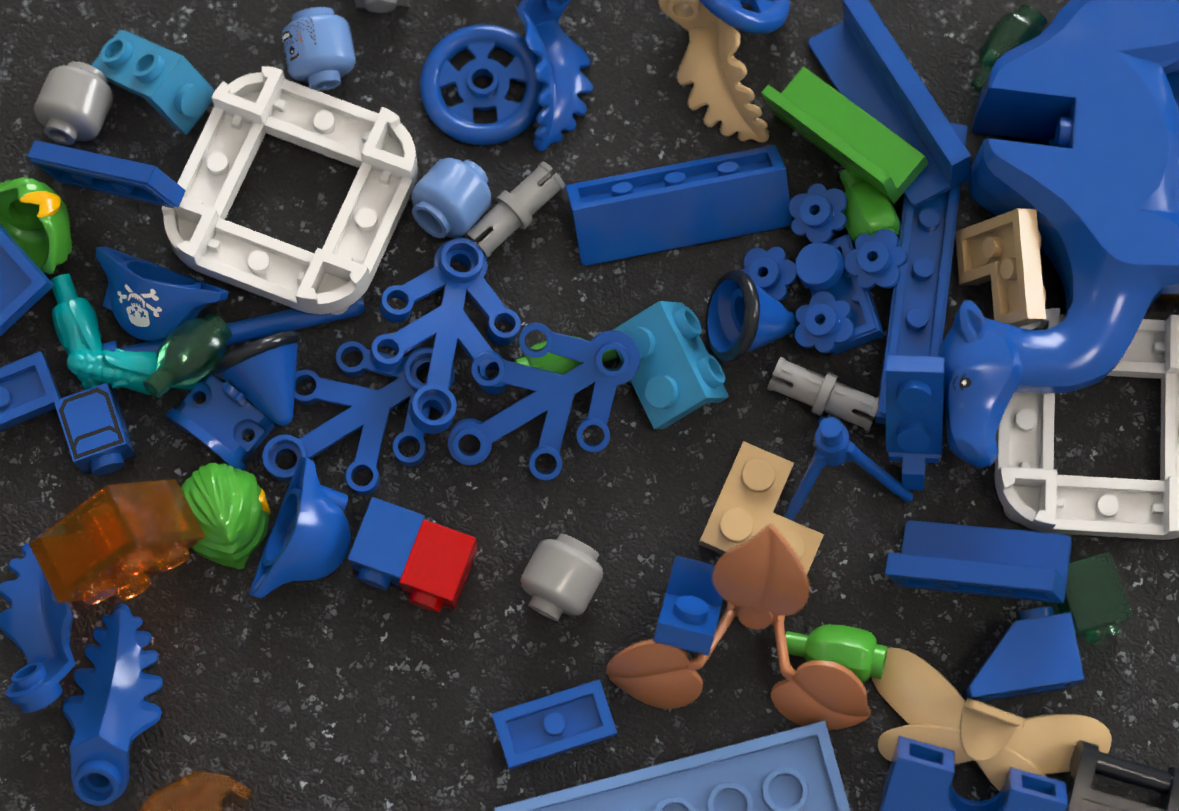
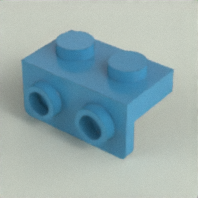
(674, 364)

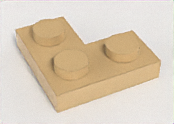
(1008, 256)
(749, 504)

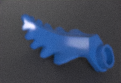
(556, 68)
(39, 630)
(112, 707)

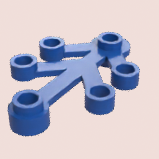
(448, 325)
(551, 393)
(367, 409)

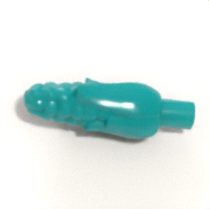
(75, 322)
(117, 367)

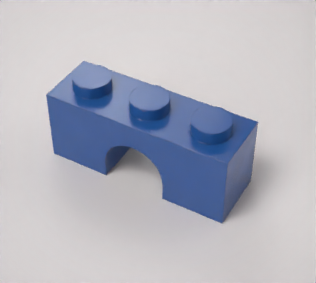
(923, 777)

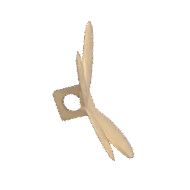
(977, 730)

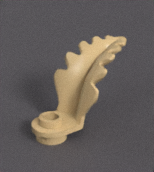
(715, 71)

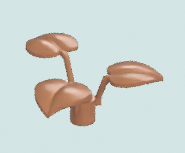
(762, 586)

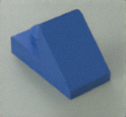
(689, 607)

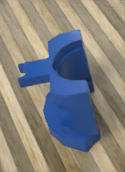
(221, 421)

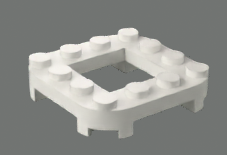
(261, 264)
(1087, 504)

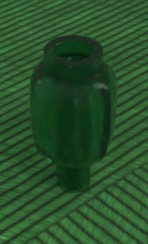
(1008, 33)
(188, 353)

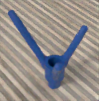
(833, 450)

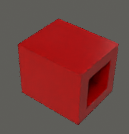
(438, 567)

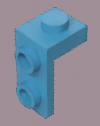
(158, 76)

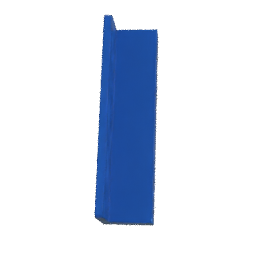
(880, 80)
(680, 205)

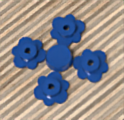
(822, 266)

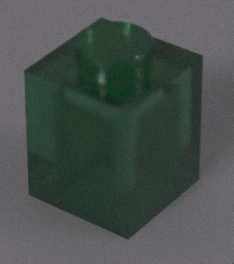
(1095, 598)

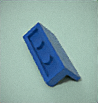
(982, 561)

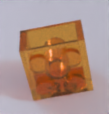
(117, 541)

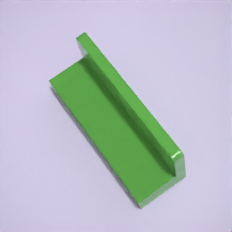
(847, 133)

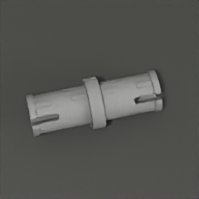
(515, 208)
(824, 393)

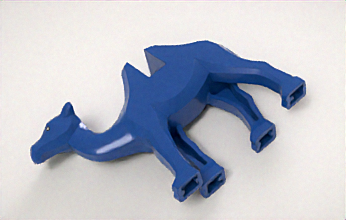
(1104, 199)

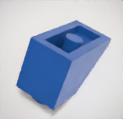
(1030, 658)

